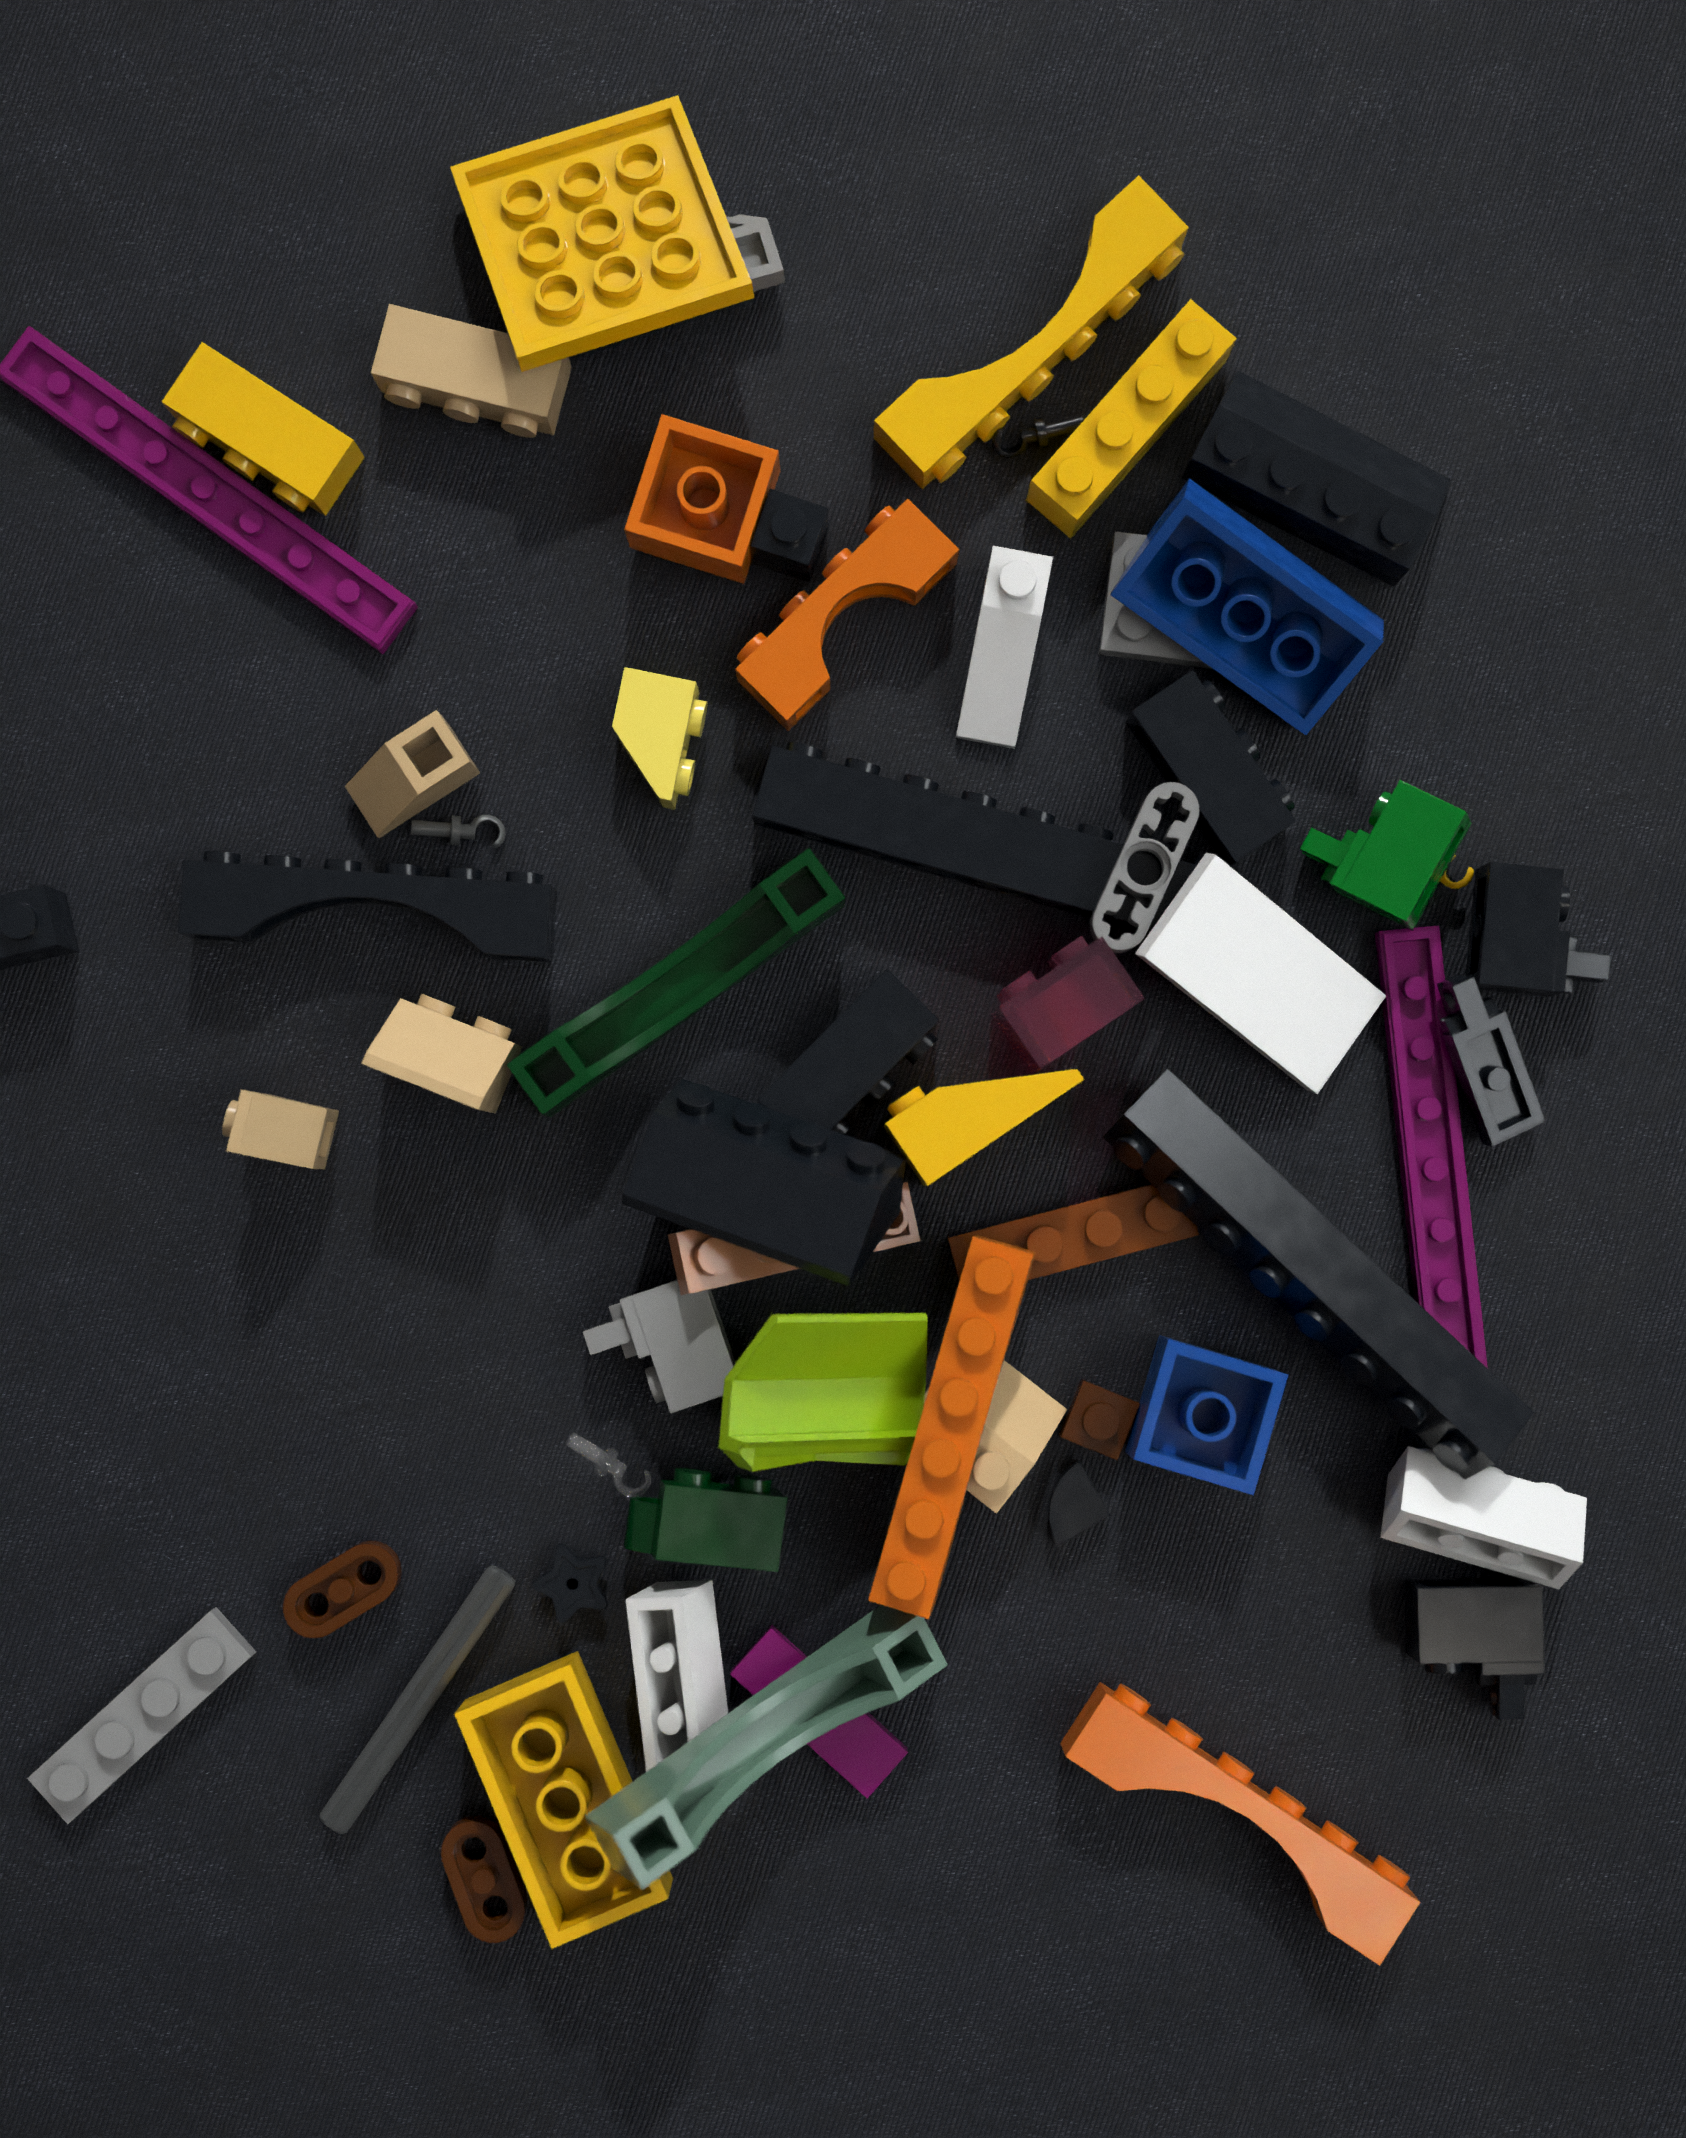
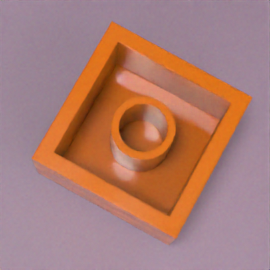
(701, 498)

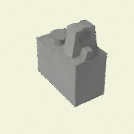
(679, 1334)

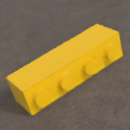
(1130, 418)

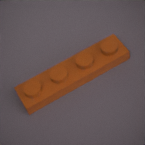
(1086, 1231)

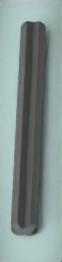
(417, 1699)

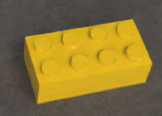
(544, 1768)

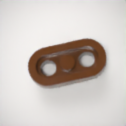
(343, 1587)
(484, 1876)

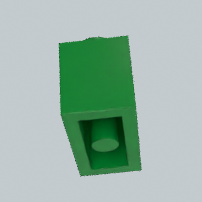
(1400, 859)

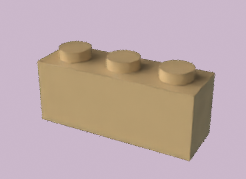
(466, 373)

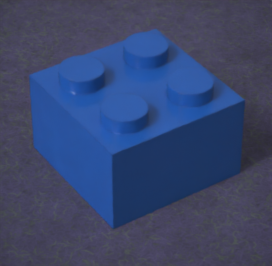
(1206, 1415)

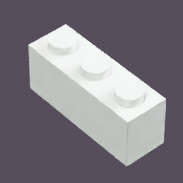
(1486, 1519)
(675, 1664)

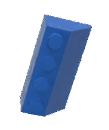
(1249, 608)

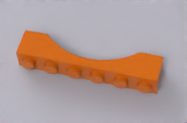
(951, 1426)
(1133, 1751)

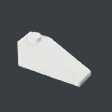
(1004, 646)

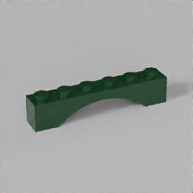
(678, 986)

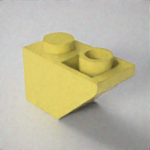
(655, 726)

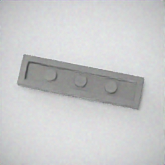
(141, 1715)

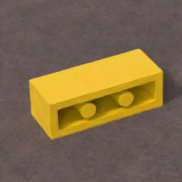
(262, 431)

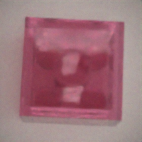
(1066, 1004)

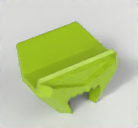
(827, 1390)

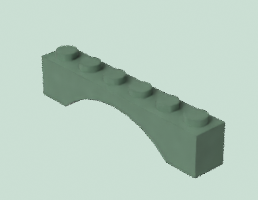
(678, 1800)

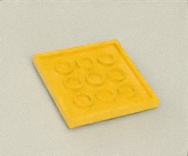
(601, 233)

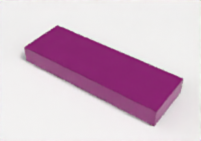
(856, 1749)

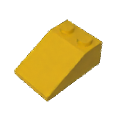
(960, 1120)

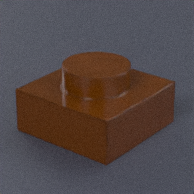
(1099, 1419)

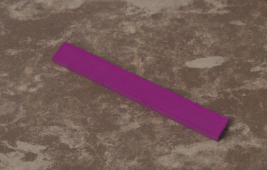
(206, 490)
(1429, 1134)

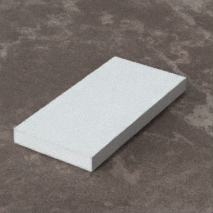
(1260, 973)

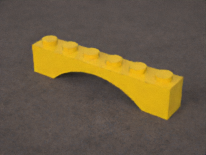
(943, 416)

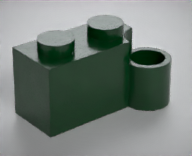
(710, 1521)

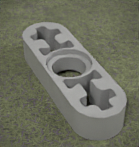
(1148, 819)

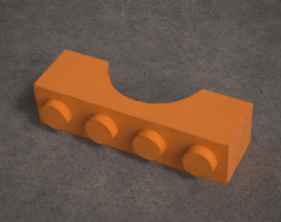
(896, 561)

